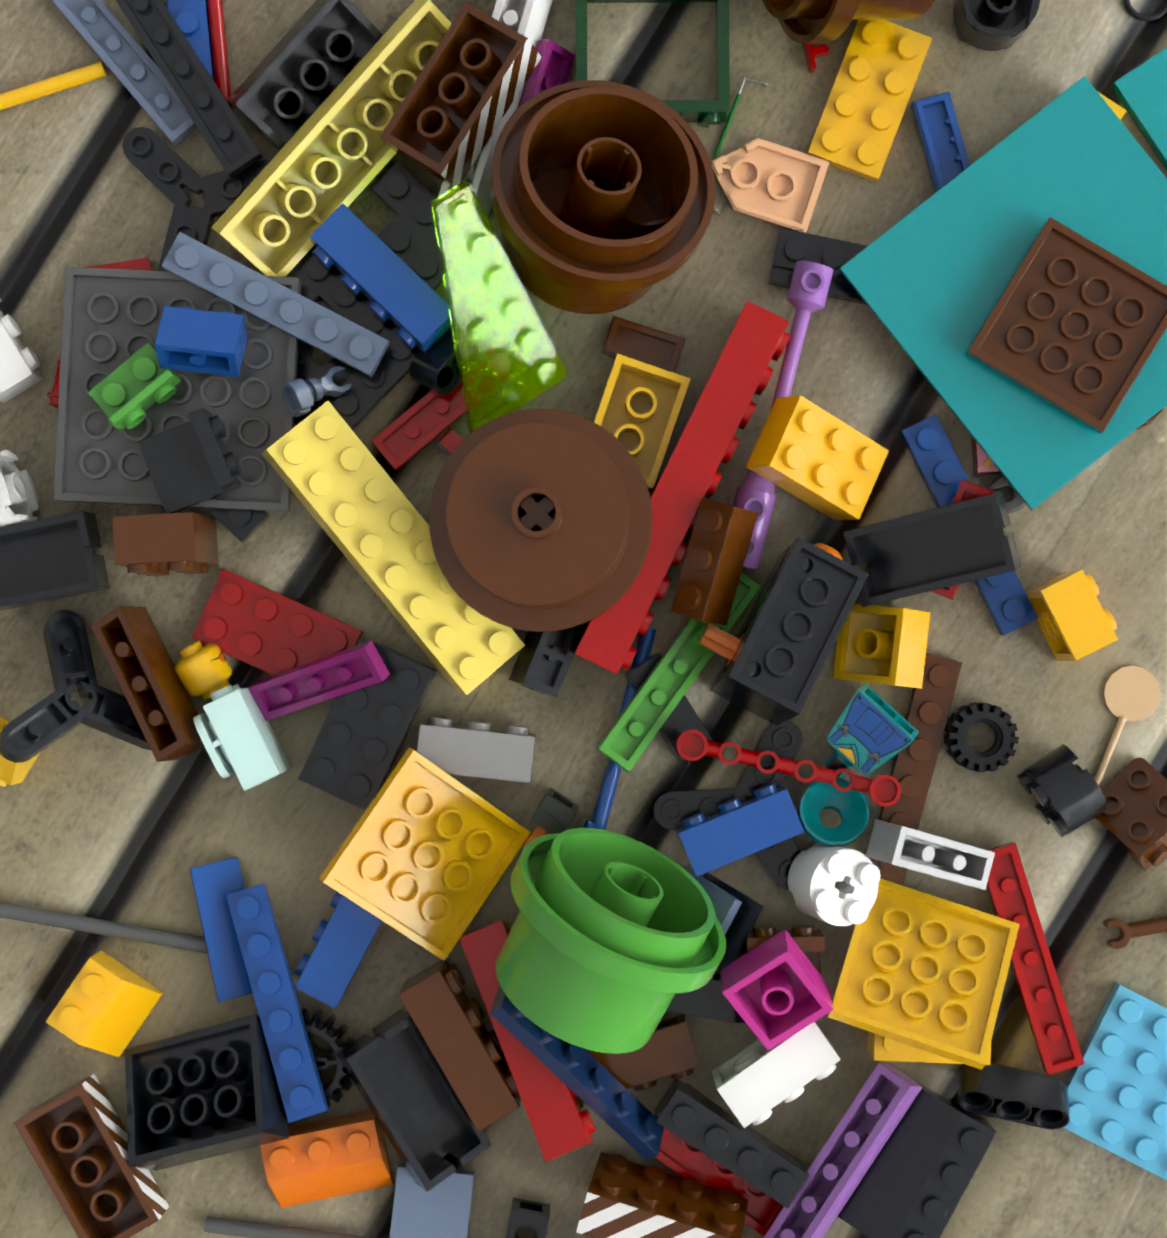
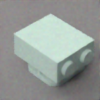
(240, 738)

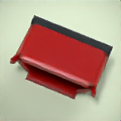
(449, 442)

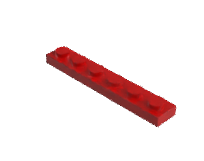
(1033, 963)

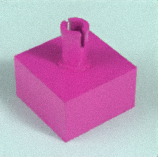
(776, 989)

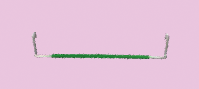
(730, 118)

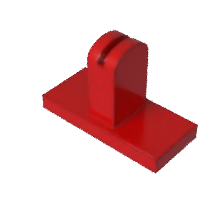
(812, 53)

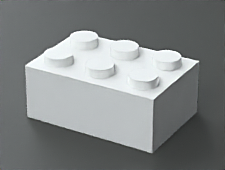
(763, 1078)

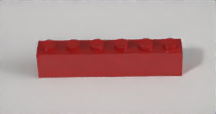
(548, 1101)

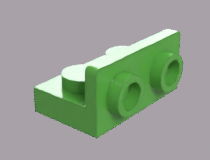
(134, 388)

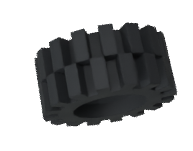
(1003, 743)

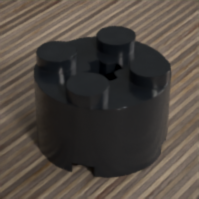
(993, 27)
(1064, 791)

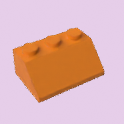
(328, 1159)

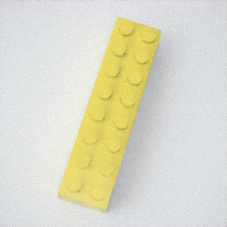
(333, 150)
(388, 546)

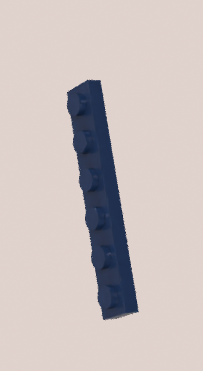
(585, 1078)

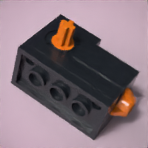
(787, 632)

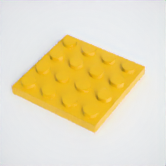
(425, 854)
(926, 973)

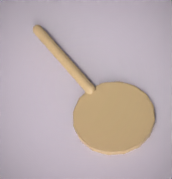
(1130, 696)

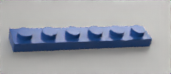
(942, 477)
(277, 1003)

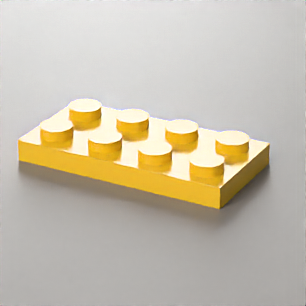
(869, 97)

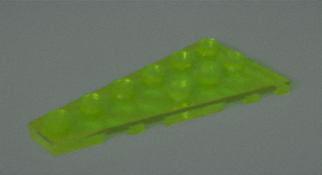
(493, 323)

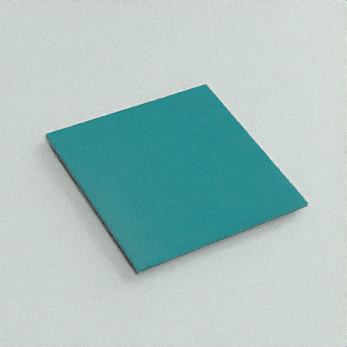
(957, 251)

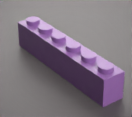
(847, 1154)

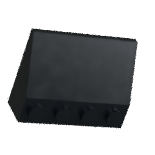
(304, 69)
(202, 1095)
(920, 1171)

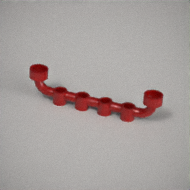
(881, 789)

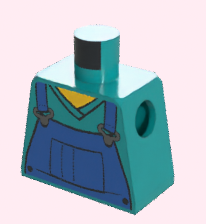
(868, 733)

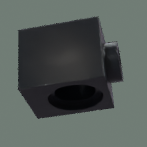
(528, 1214)

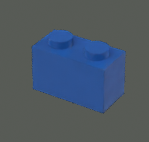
(201, 341)

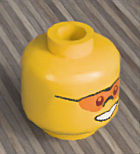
(203, 669)

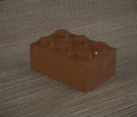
(165, 543)

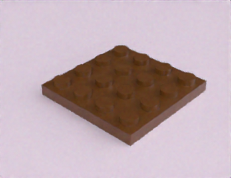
(1074, 325)

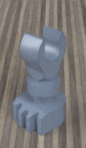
(302, 394)

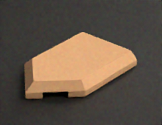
(772, 183)

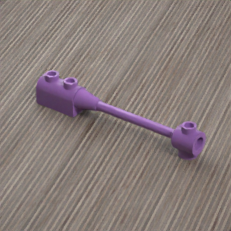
(806, 294)

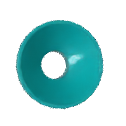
(849, 805)

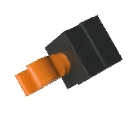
(552, 815)

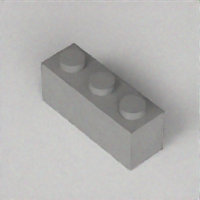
(478, 750)
(930, 854)

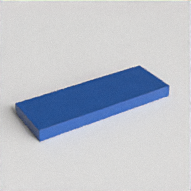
(210, 886)

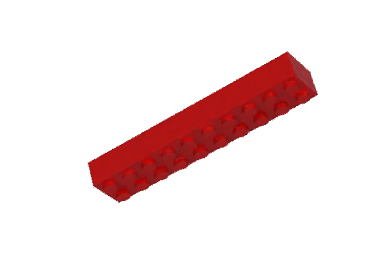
(690, 477)

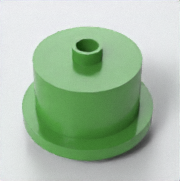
(604, 938)

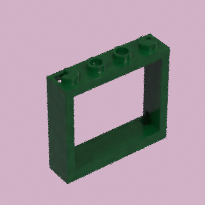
(701, 111)

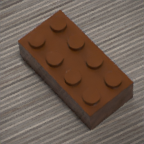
(461, 1042)

